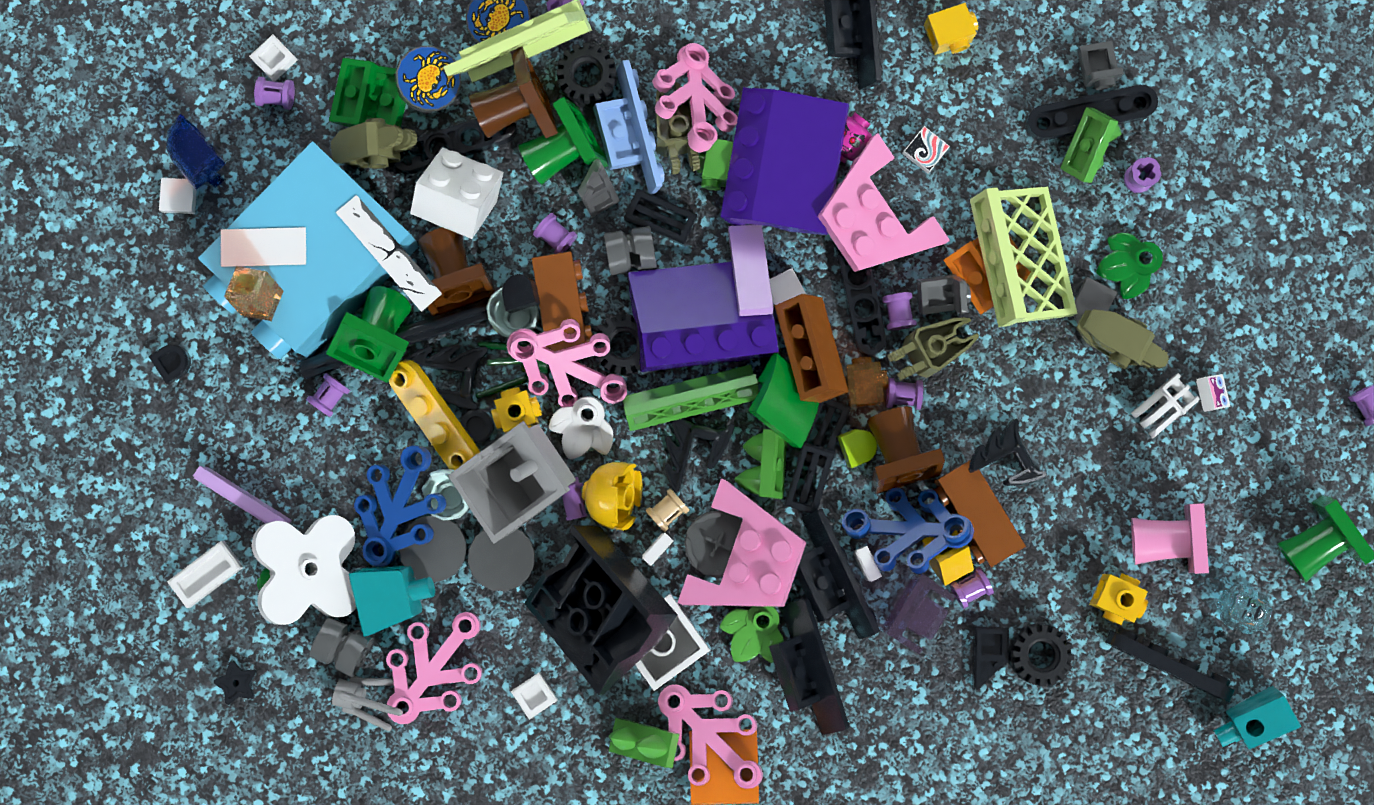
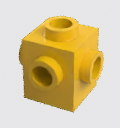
(529, 409)
(1108, 597)

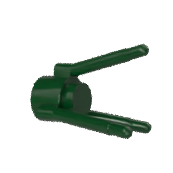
(543, 367)

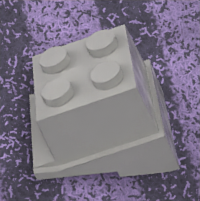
(512, 480)

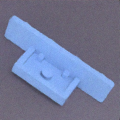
(626, 131)

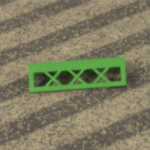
(690, 397)

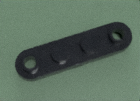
(1066, 115)
(1183, 670)

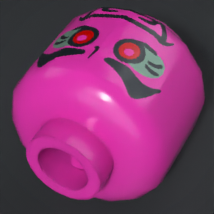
(855, 137)

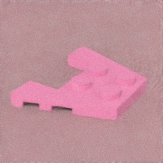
(863, 221)
(760, 561)

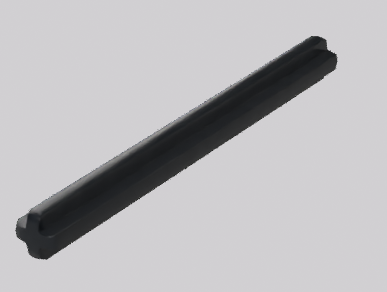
(412, 333)

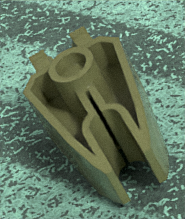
(672, 135)
(371, 144)
(1121, 339)
(929, 347)

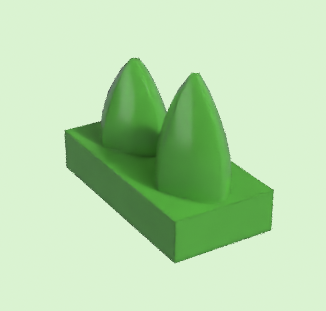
(1090, 144)
(769, 477)
(643, 742)

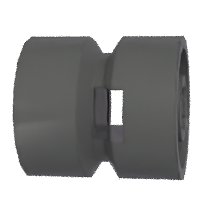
(630, 250)
(341, 647)

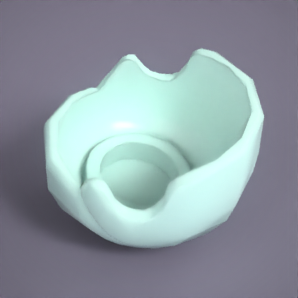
(506, 322)
(441, 483)

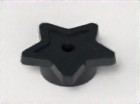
(245, 680)

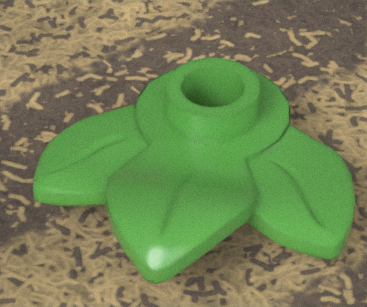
(748, 635)

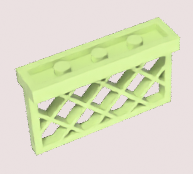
(534, 35)
(1001, 257)

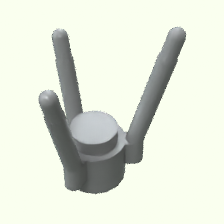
(352, 697)

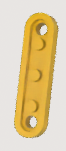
(432, 414)

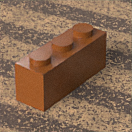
(560, 296)
(811, 348)
(972, 497)

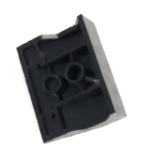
(600, 608)

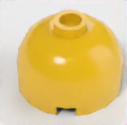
(613, 493)

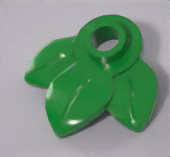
(1125, 266)

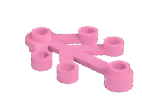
(694, 61)
(564, 362)
(429, 671)
(705, 732)

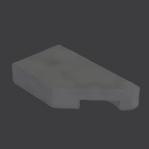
(597, 190)
(1093, 296)

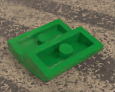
(366, 93)
(780, 404)

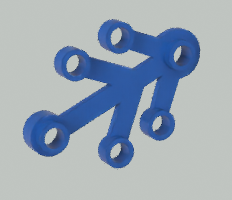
(395, 509)
(911, 530)

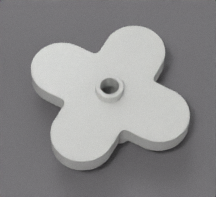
(287, 552)

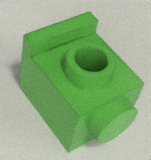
(715, 165)

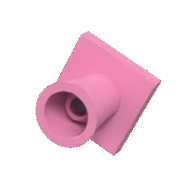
(1172, 539)

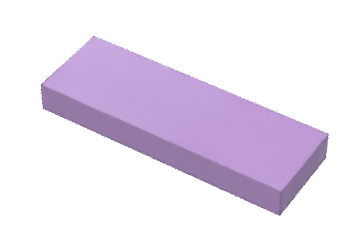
(750, 270)
(238, 496)

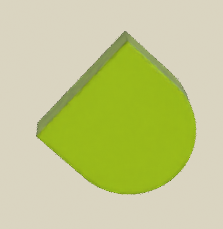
(857, 447)

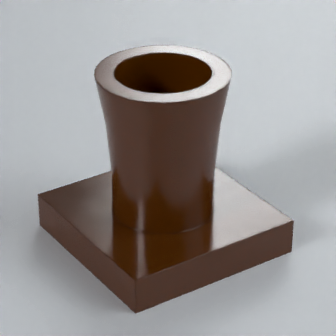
(515, 100)
(451, 272)
(901, 451)

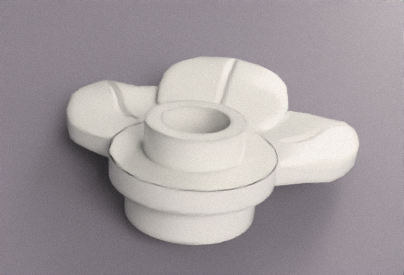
(582, 433)

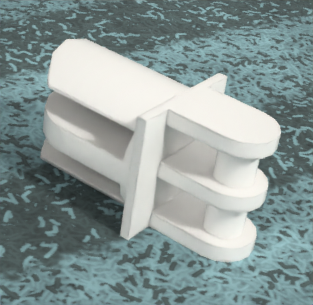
(1167, 403)

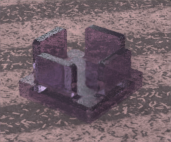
(917, 612)

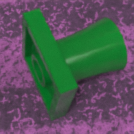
(573, 140)
(371, 340)
(1325, 541)

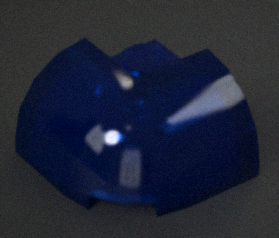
(193, 154)

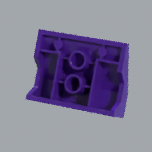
(784, 160)
(694, 320)

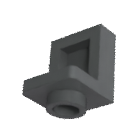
(1099, 65)
(943, 294)

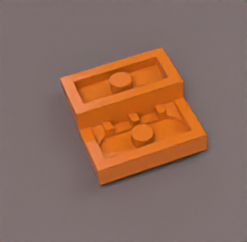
(969, 265)
(721, 785)

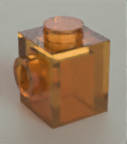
(253, 293)
(865, 382)

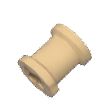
(667, 510)

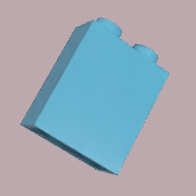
(337, 263)

